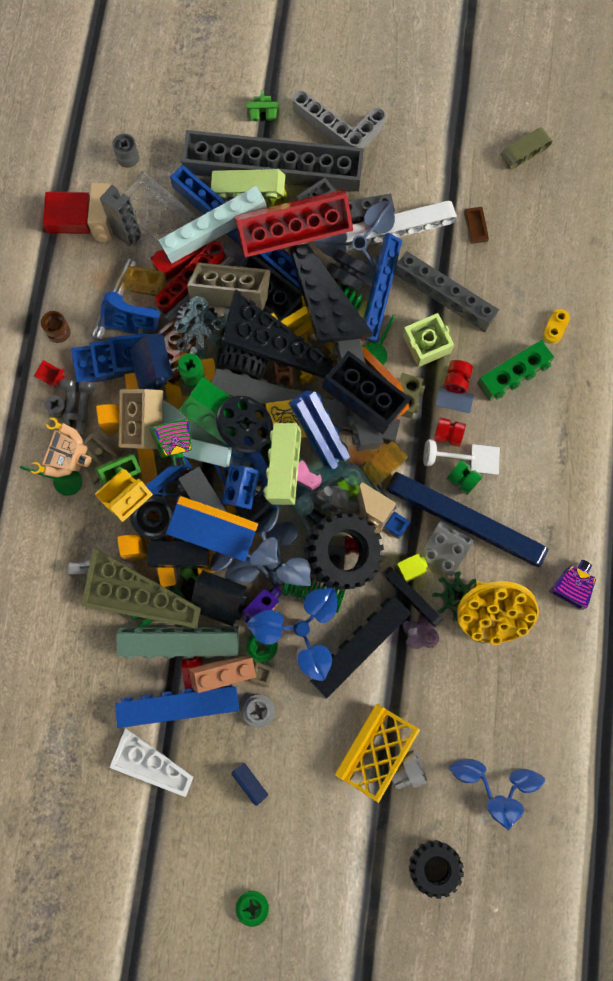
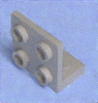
(446, 548)

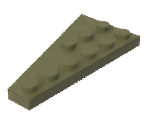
(125, 591)

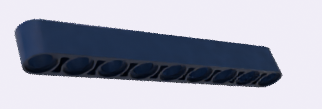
(467, 519)

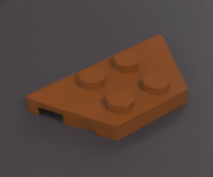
(170, 336)

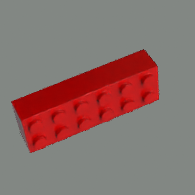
(294, 223)

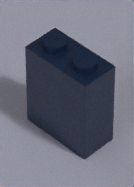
(151, 362)

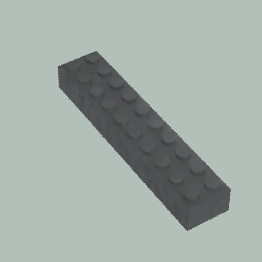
(299, 161)

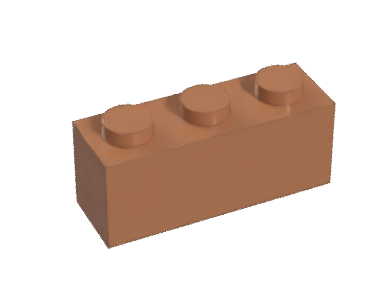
(222, 673)

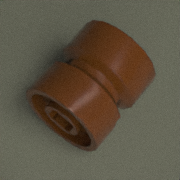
(55, 326)

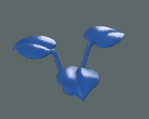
(320, 605)
(502, 809)

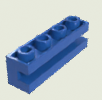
(319, 429)

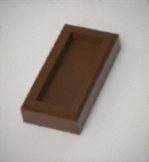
(476, 225)

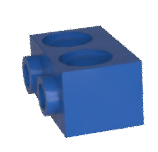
(240, 486)

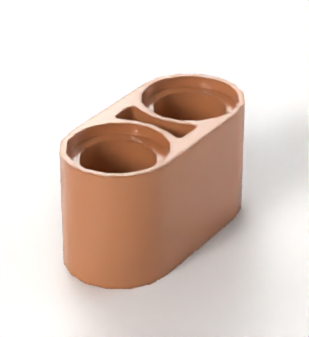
(284, 374)

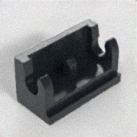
(259, 508)

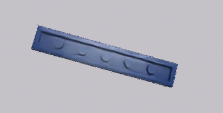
(382, 284)

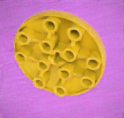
(497, 612)

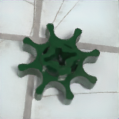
(448, 593)

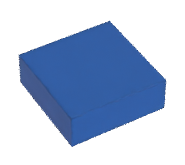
(396, 525)

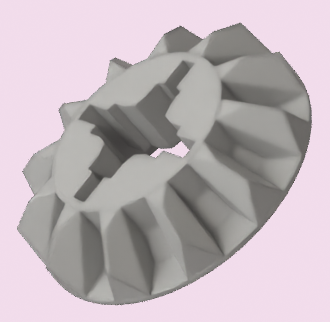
(267, 715)

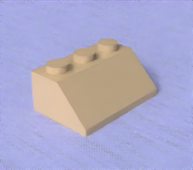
(138, 413)
(374, 506)

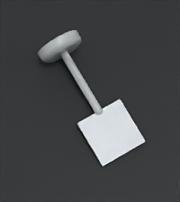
(483, 458)

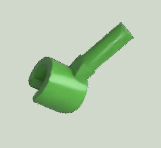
(187, 573)

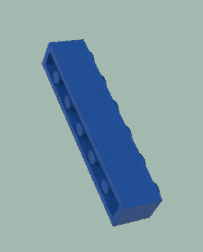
(176, 707)

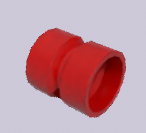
(458, 373)
(449, 432)

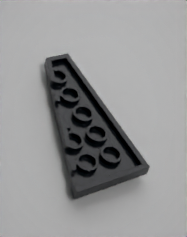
(327, 305)
(267, 337)

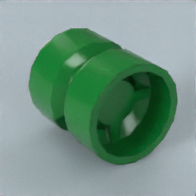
(464, 477)

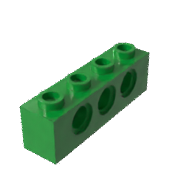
(538, 353)

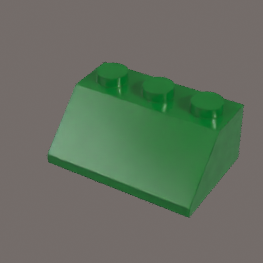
(203, 404)

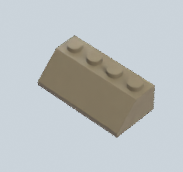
(219, 282)

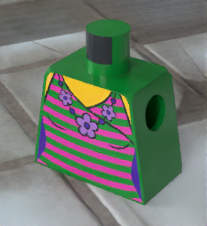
(173, 440)

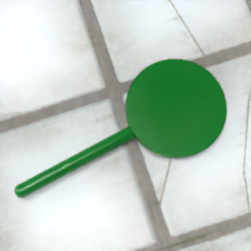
(377, 349)
(64, 485)

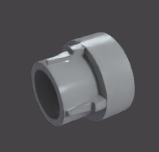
(410, 771)

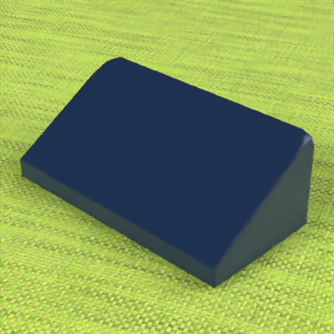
(249, 784)

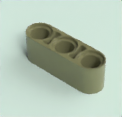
(526, 148)

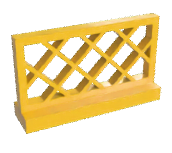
(362, 745)

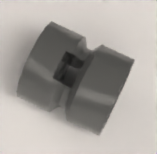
(125, 150)

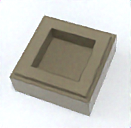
(263, 674)

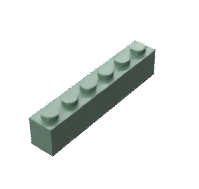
(178, 641)

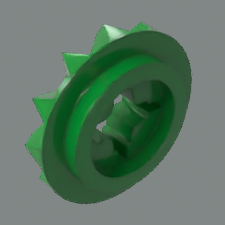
(260, 657)
(245, 916)

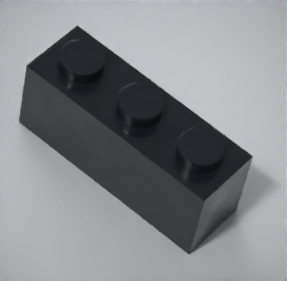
(176, 554)

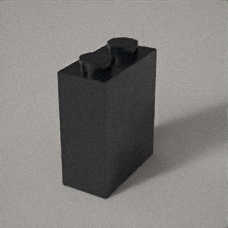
(219, 598)

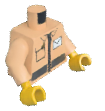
(64, 453)

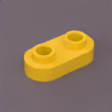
(557, 325)

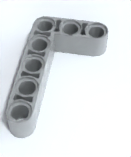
(373, 122)

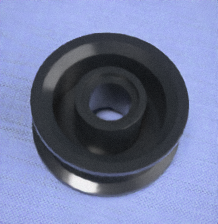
(143, 526)

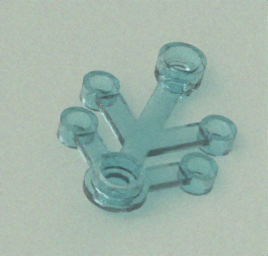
(199, 327)

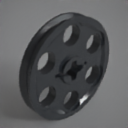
(241, 431)

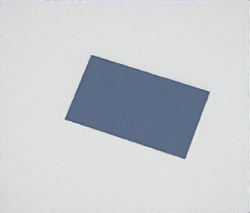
(454, 401)

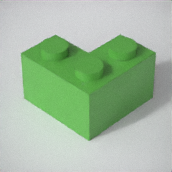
(109, 470)

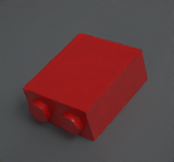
(66, 212)

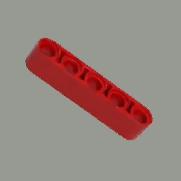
(181, 280)

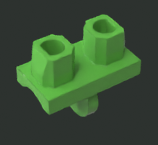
(262, 104)

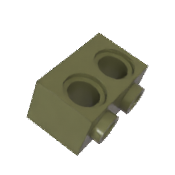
(405, 380)

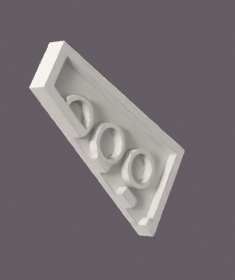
(149, 765)

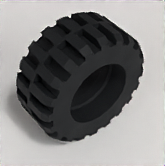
(368, 551)

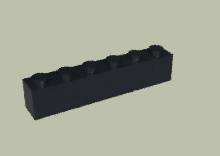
(362, 645)

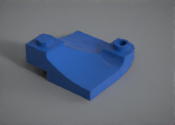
(125, 317)

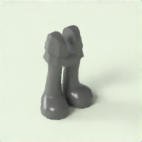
(71, 390)

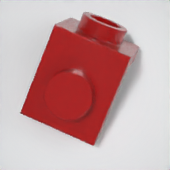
(49, 374)
(186, 665)

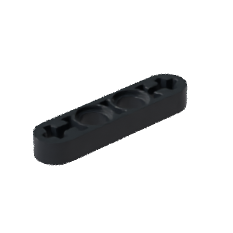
(412, 596)

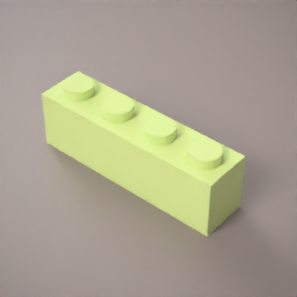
(235, 182)
(283, 464)

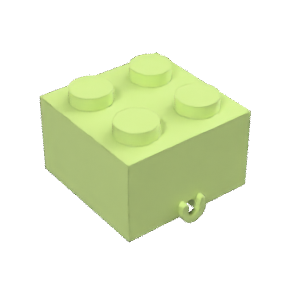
(428, 340)

